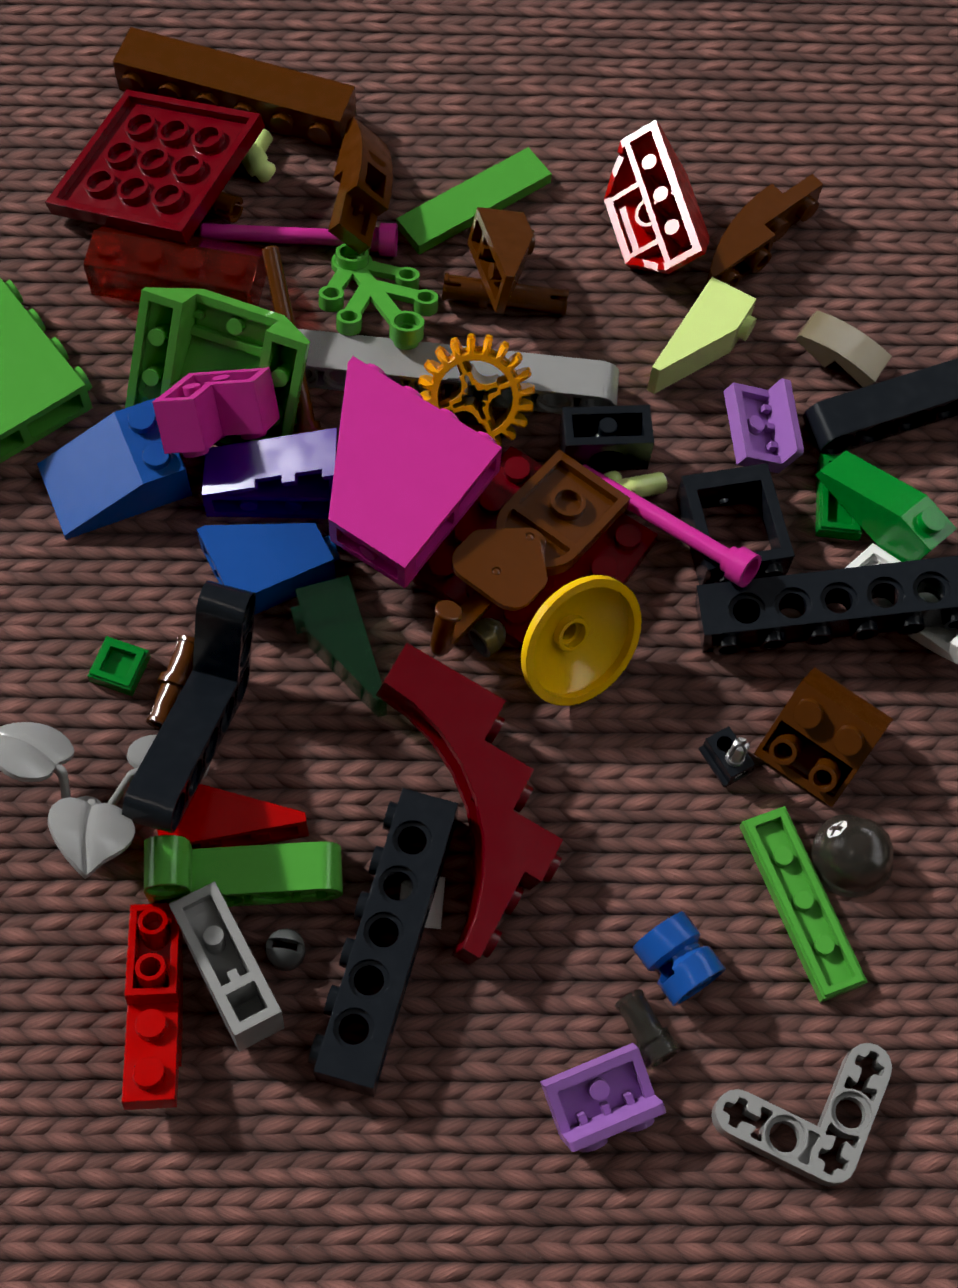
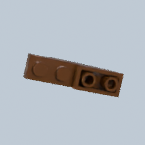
(364, 188)
(760, 223)

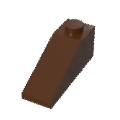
(500, 249)

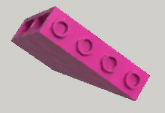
(402, 473)

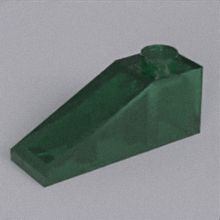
(338, 637)

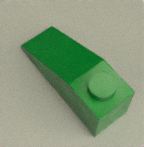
(886, 508)

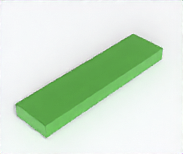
(457, 207)
(803, 904)

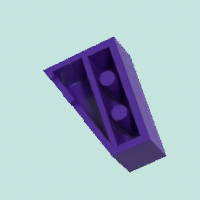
(271, 477)

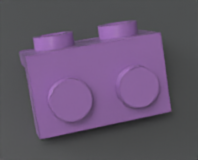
(764, 425)
(602, 1099)

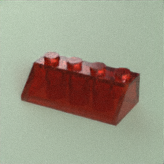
(126, 262)

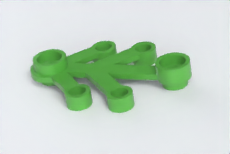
(405, 327)

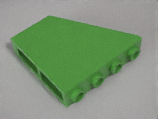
(35, 379)

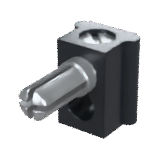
(731, 765)

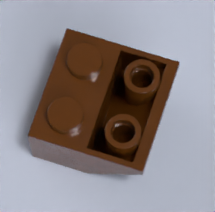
(822, 736)

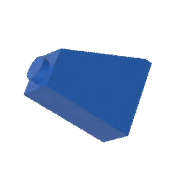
(269, 558)

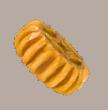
(495, 384)

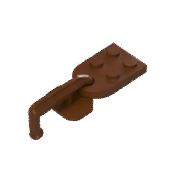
(535, 537)

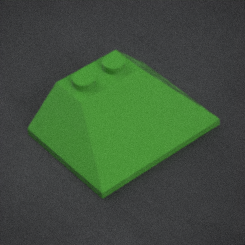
(208, 332)

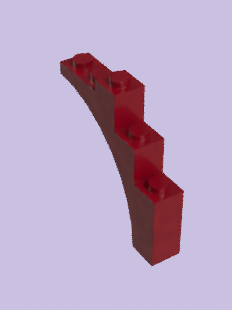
(507, 847)

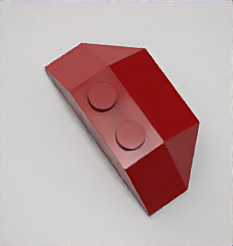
(654, 204)

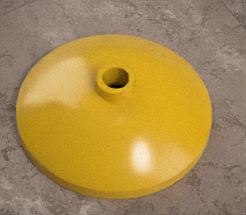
(581, 640)

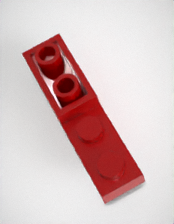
(153, 1008)

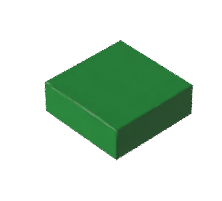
(119, 666)

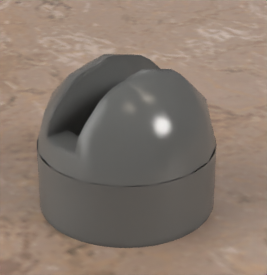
(487, 636)
(283, 958)

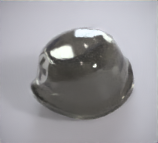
(852, 855)

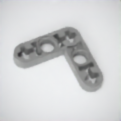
(813, 1138)

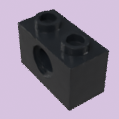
(608, 436)

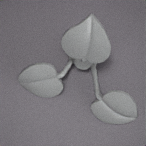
(81, 827)

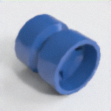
(678, 957)

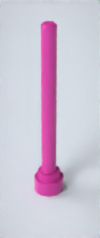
(384, 237)
(737, 563)

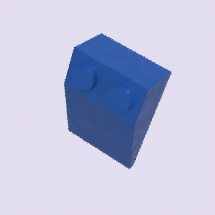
(113, 472)

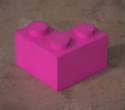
(215, 405)

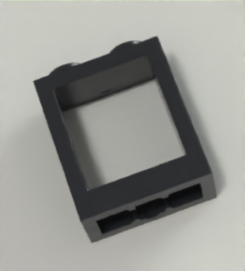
(729, 488)

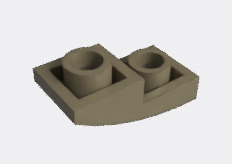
(835, 340)

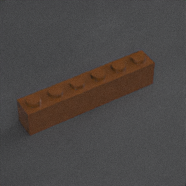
(285, 98)

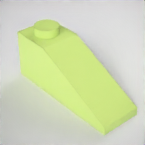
(705, 334)

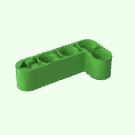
(243, 872)

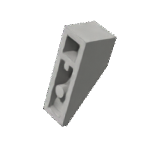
(227, 966)

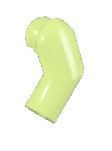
(256, 159)
(642, 485)

